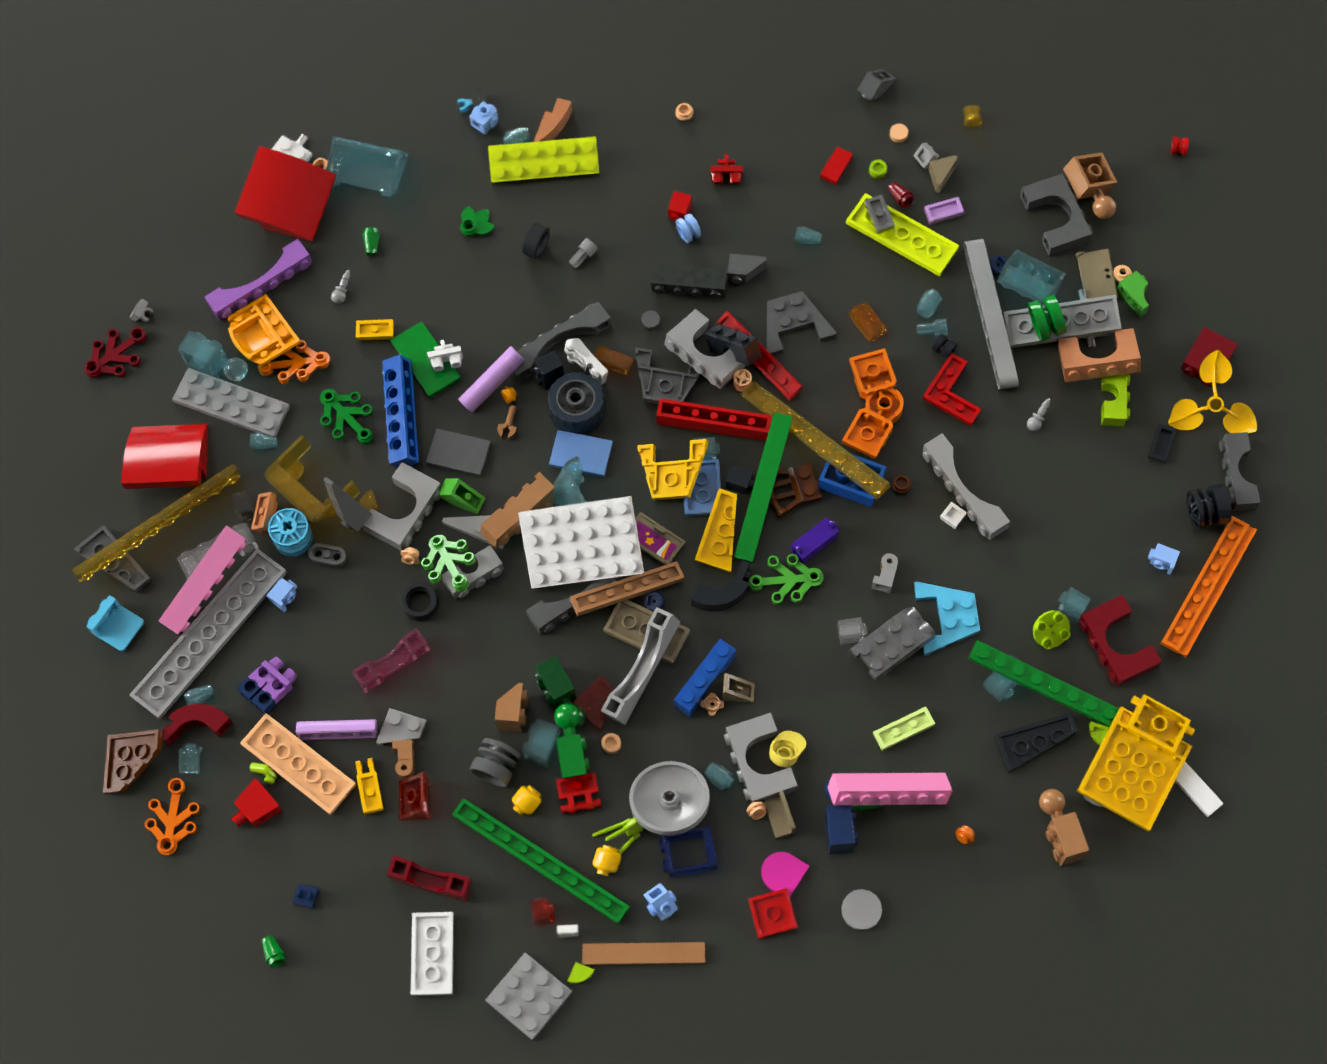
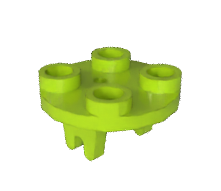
(1059, 626)

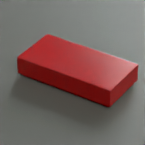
(836, 165)

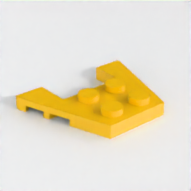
(672, 478)

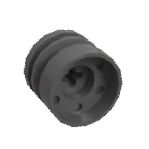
(496, 760)

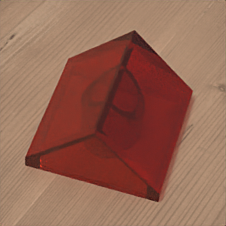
(414, 797)

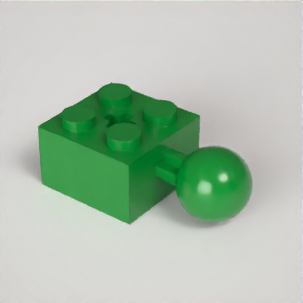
(571, 745)

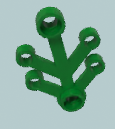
(345, 413)

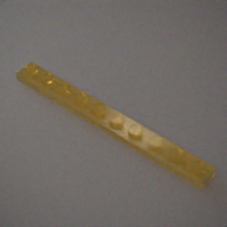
(818, 441)
(154, 524)

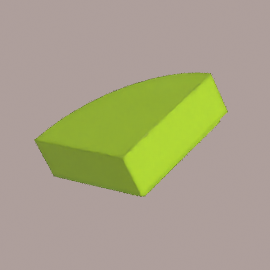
(1097, 732)
(580, 973)

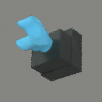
(476, 99)

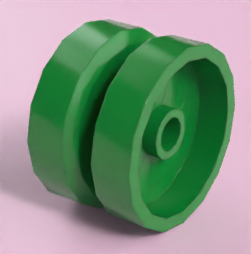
(1047, 317)

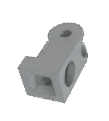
(888, 570)

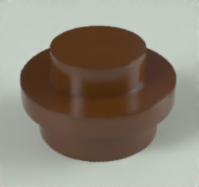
(901, 484)

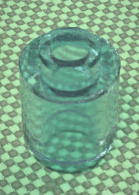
(517, 135)
(928, 303)
(719, 776)

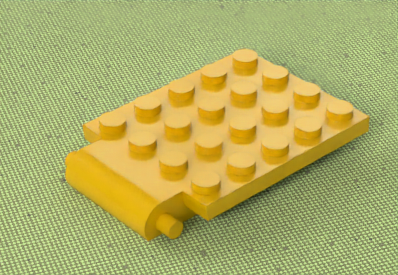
(1138, 761)

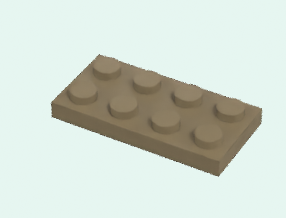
(630, 623)

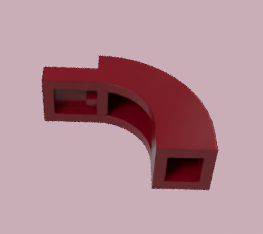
(195, 715)

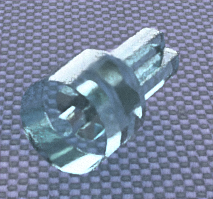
(938, 327)

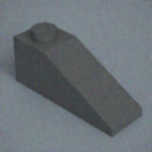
(346, 507)

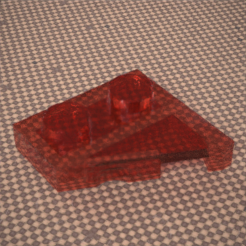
(593, 700)

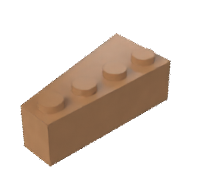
(505, 522)

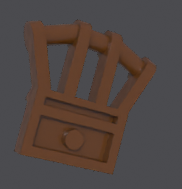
(803, 489)

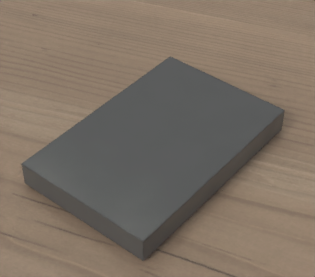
(458, 452)

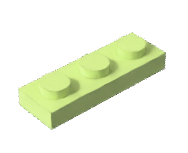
(904, 728)

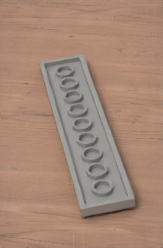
(208, 634)

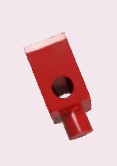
(255, 805)

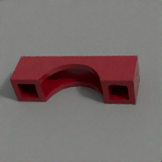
(438, 882)

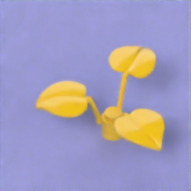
(1187, 415)

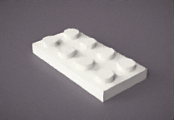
(432, 954)

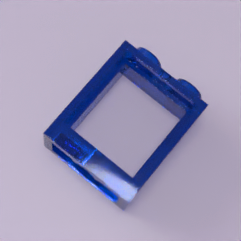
(704, 832)

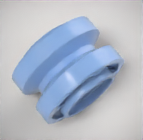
(688, 228)

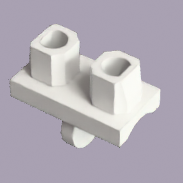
(444, 354)

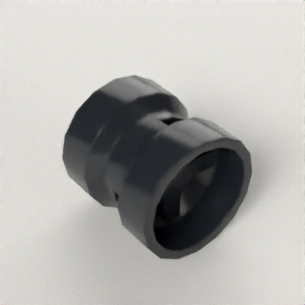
(944, 346)

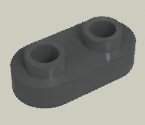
(328, 554)

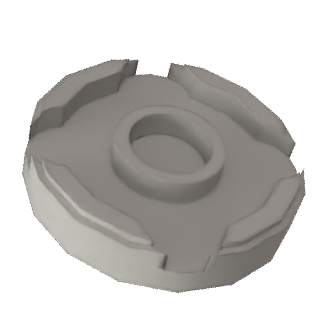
(861, 909)

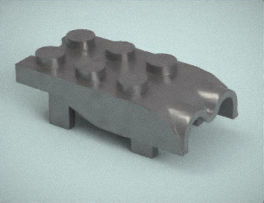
(893, 642)

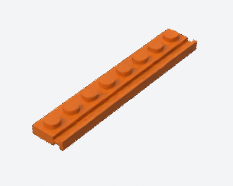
(1208, 587)

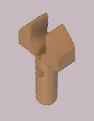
(508, 424)

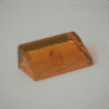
(867, 321)
(614, 360)

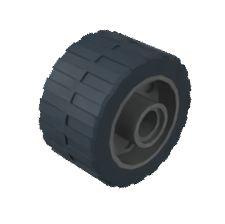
(576, 403)

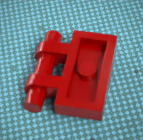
(576, 787)

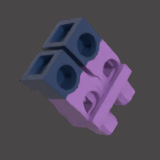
(267, 686)

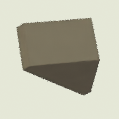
(941, 170)
(737, 689)

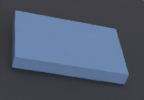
(591, 451)
(704, 490)

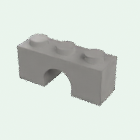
(488, 566)

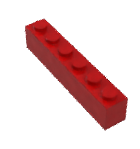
(713, 419)

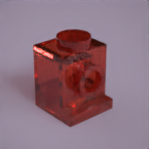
(542, 911)

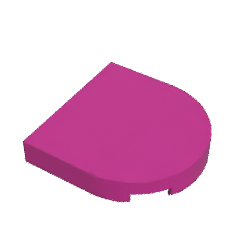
(783, 871)

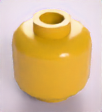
(526, 800)
(606, 860)

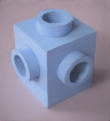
(484, 117)
(661, 902)

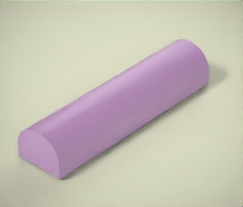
(491, 379)
(336, 729)

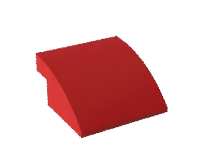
(285, 194)
(165, 456)

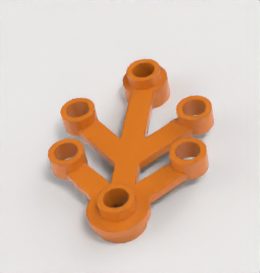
(315, 360)
(172, 820)

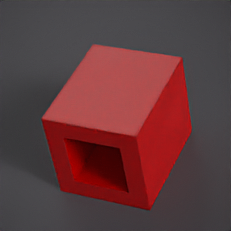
(679, 206)

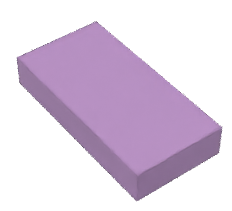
(944, 210)

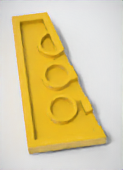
(718, 537)

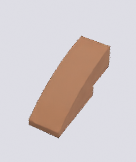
(554, 122)

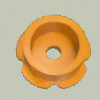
(509, 394)

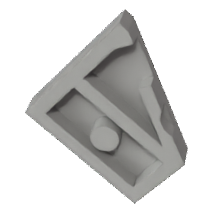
(400, 727)

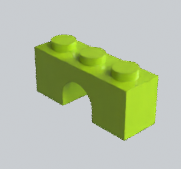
(1116, 412)

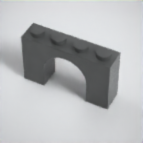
(1057, 192)

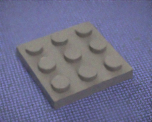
(528, 996)

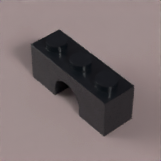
(743, 346)

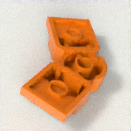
(876, 385)

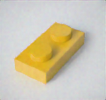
(374, 329)

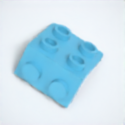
(115, 624)

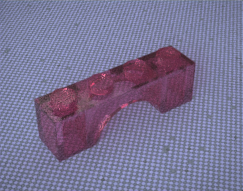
(406, 651)

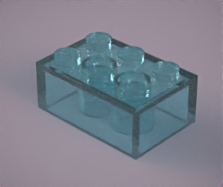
(1030, 277)

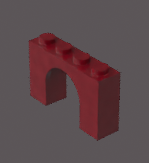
(1120, 667)

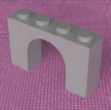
(680, 340)
(400, 531)
(741, 738)

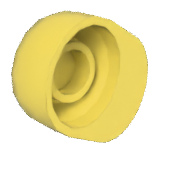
(787, 748)

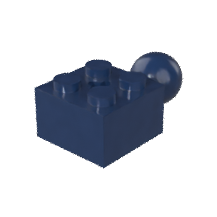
(839, 826)

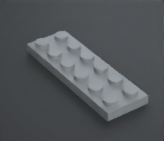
(1081, 319)
(231, 403)

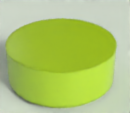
(878, 169)

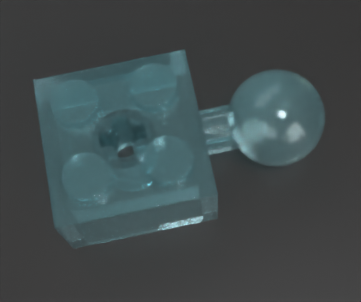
(210, 358)

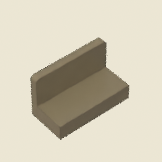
(780, 816)

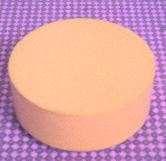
(898, 133)
(611, 743)

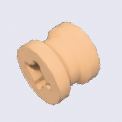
(742, 375)

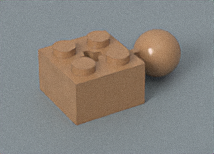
(1093, 177)
(1063, 830)

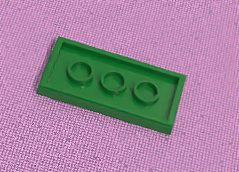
(414, 345)

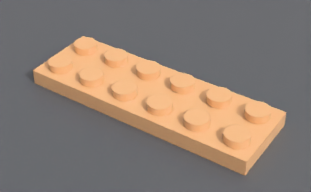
(298, 764)

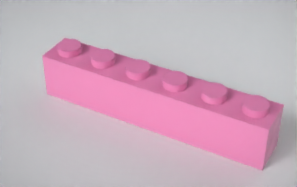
(202, 579)
(889, 788)

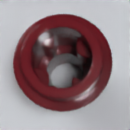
(901, 195)

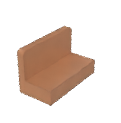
(264, 510)

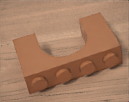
(1080, 367)

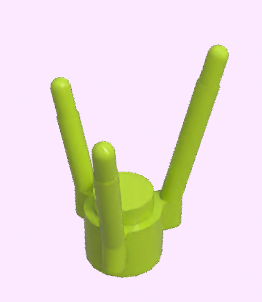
(630, 827)

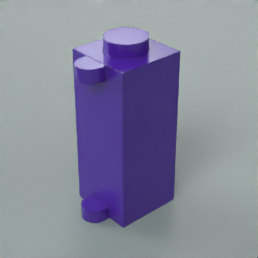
(815, 540)

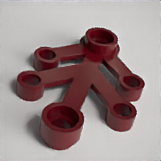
(113, 355)

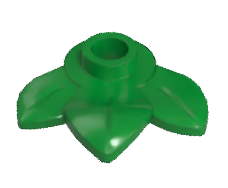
(476, 220)

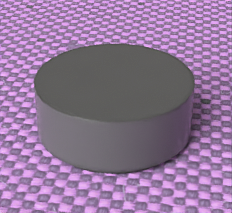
(650, 320)

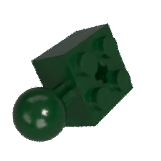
(557, 686)

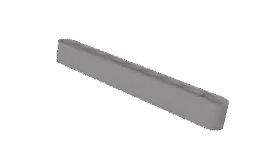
(991, 314)

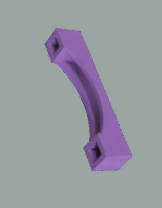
(227, 301)

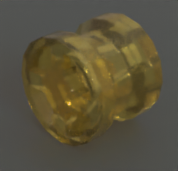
(972, 115)

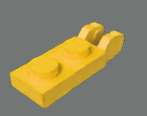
(369, 788)

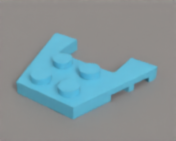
(956, 614)

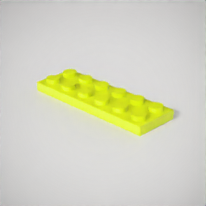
(543, 159)
(907, 238)

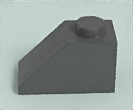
(875, 84)
(744, 267)

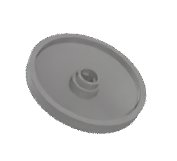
(669, 798)

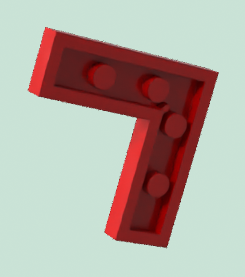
(941, 397)

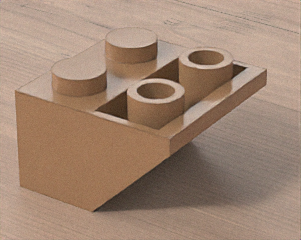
(510, 709)

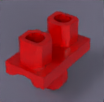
(734, 171)

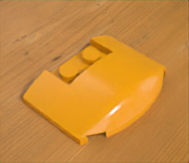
(261, 331)

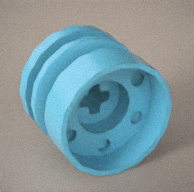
(293, 541)

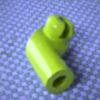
(265, 770)

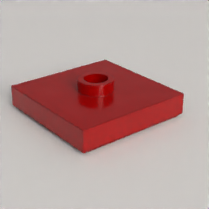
(773, 913)

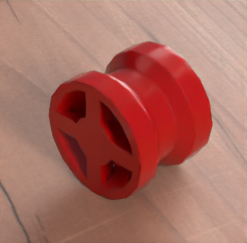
(1180, 145)

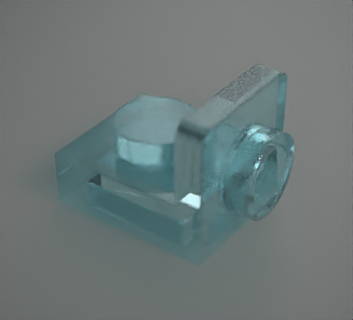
(189, 758)

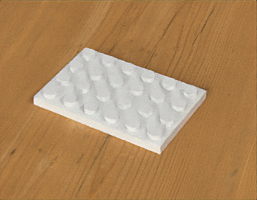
(581, 542)

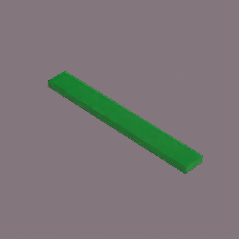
(763, 487)

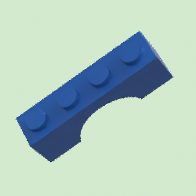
(712, 666)

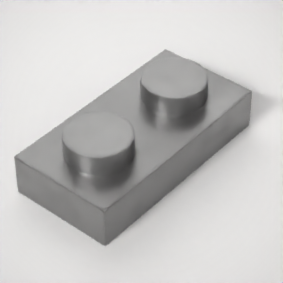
(879, 214)

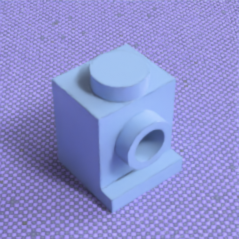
(1163, 557)
(282, 593)

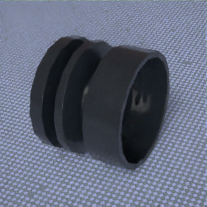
(1208, 506)

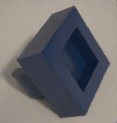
(305, 896)

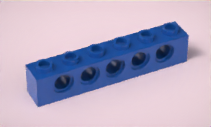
(400, 411)

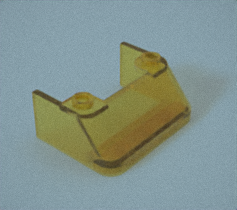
(284, 475)

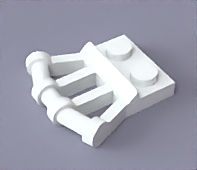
(580, 355)

